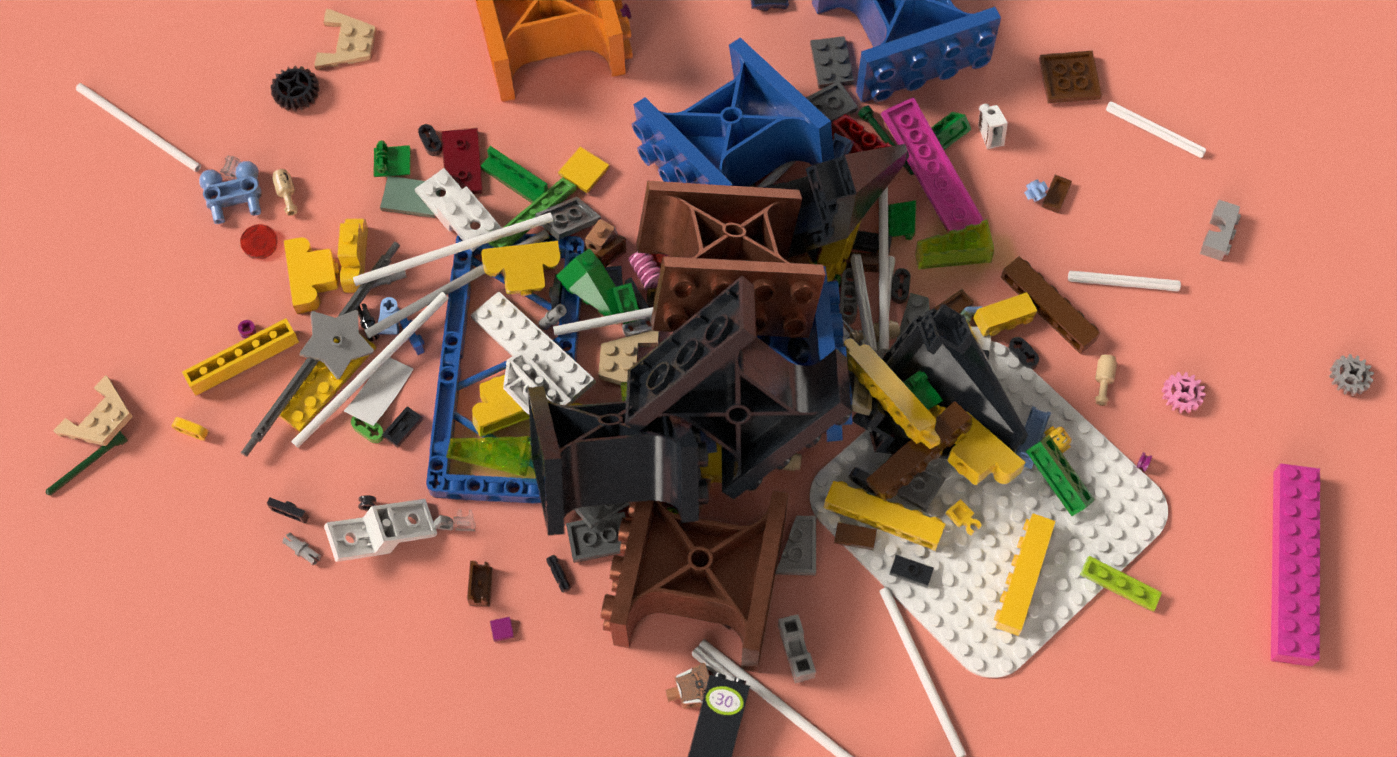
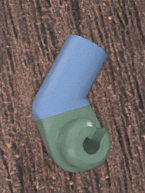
(968, 312)

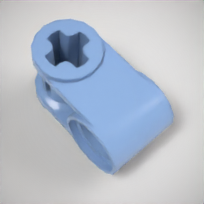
(385, 305)

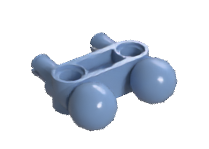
(232, 191)

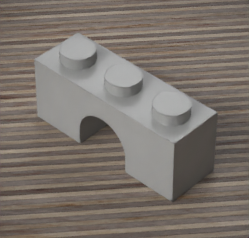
(1217, 243)
(795, 648)

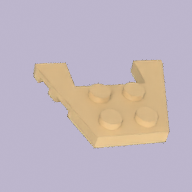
(353, 44)
(622, 354)
(103, 421)

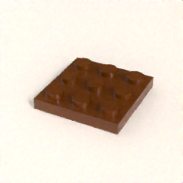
(1070, 77)

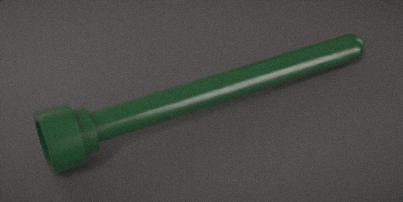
(866, 114)
(116, 441)

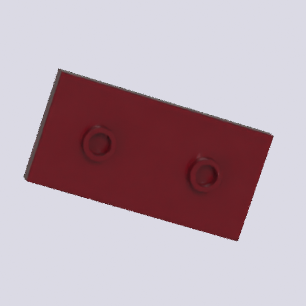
(462, 158)

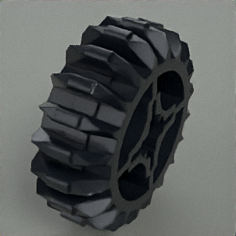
(292, 83)

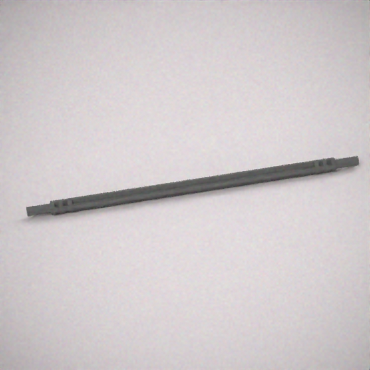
(309, 364)

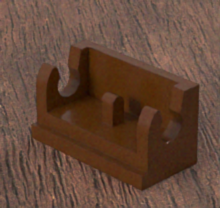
(869, 260)
(479, 584)

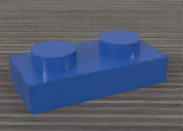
(415, 340)

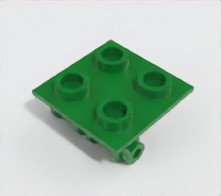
(391, 160)
(902, 219)
(923, 390)

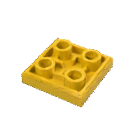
(583, 169)

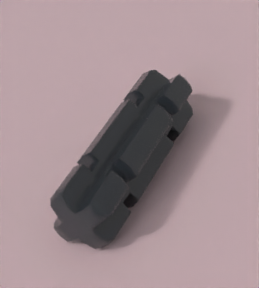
(558, 573)

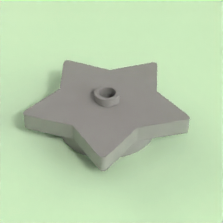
(335, 355)

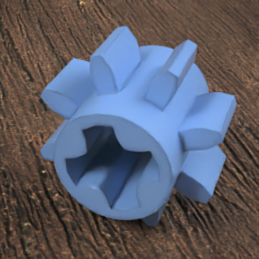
(1036, 190)

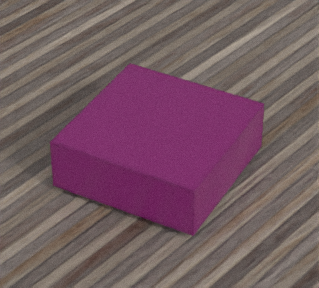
(501, 629)

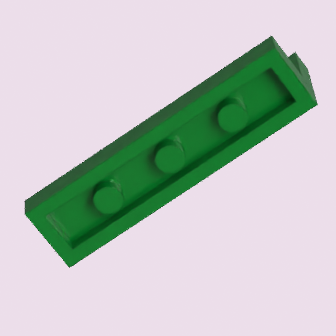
(951, 129)
(513, 175)
(1060, 475)

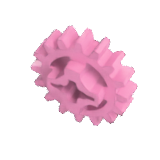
(1183, 392)

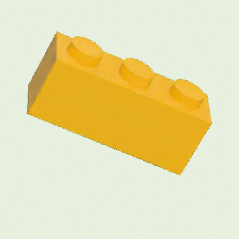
(1005, 314)

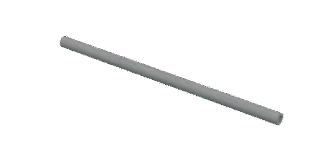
(446, 289)

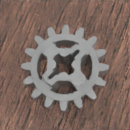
(1351, 375)

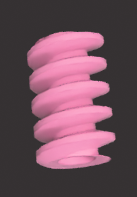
(645, 269)

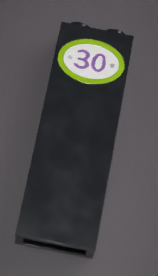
(719, 717)

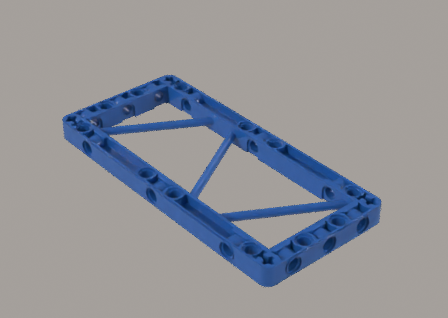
(445, 410)

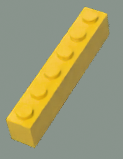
(240, 357)
(884, 515)
(1025, 574)

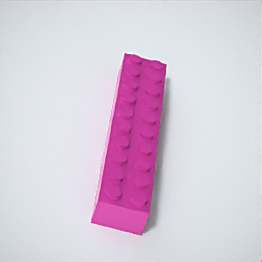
(1296, 565)

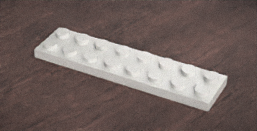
(517, 333)

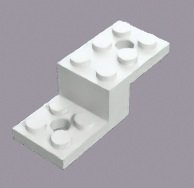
(457, 207)
(380, 530)

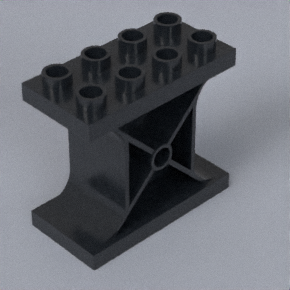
(738, 390)
(595, 459)

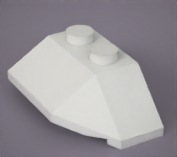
(524, 373)

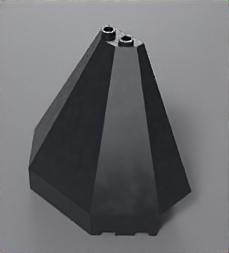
(840, 194)
(956, 369)

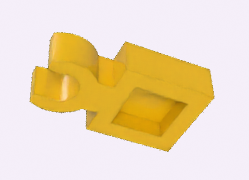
(961, 515)

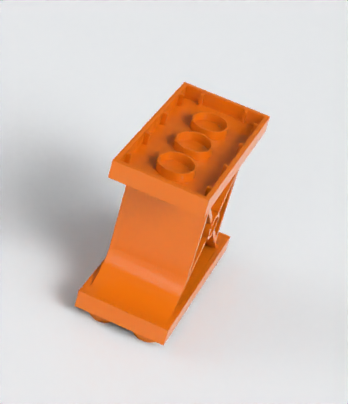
(545, 29)

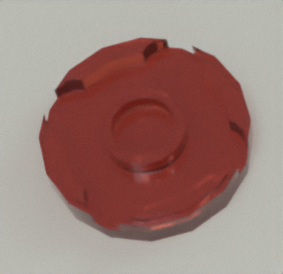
(259, 241)

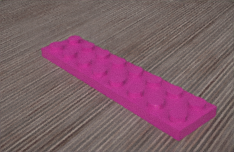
(931, 166)

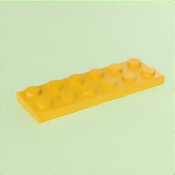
(317, 391)

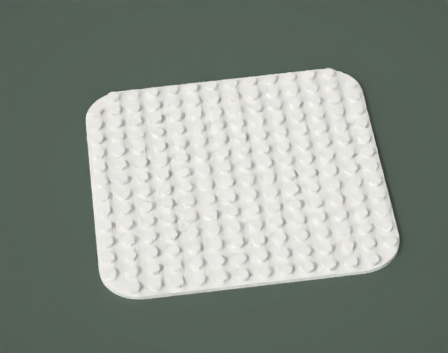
(973, 569)

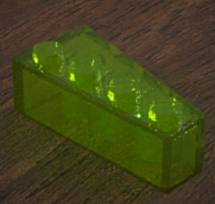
(956, 248)
(497, 453)

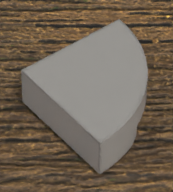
(444, 523)

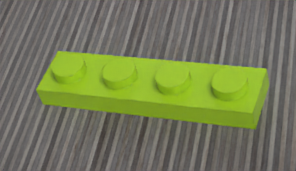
(1120, 583)

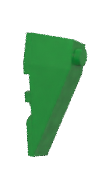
(591, 282)

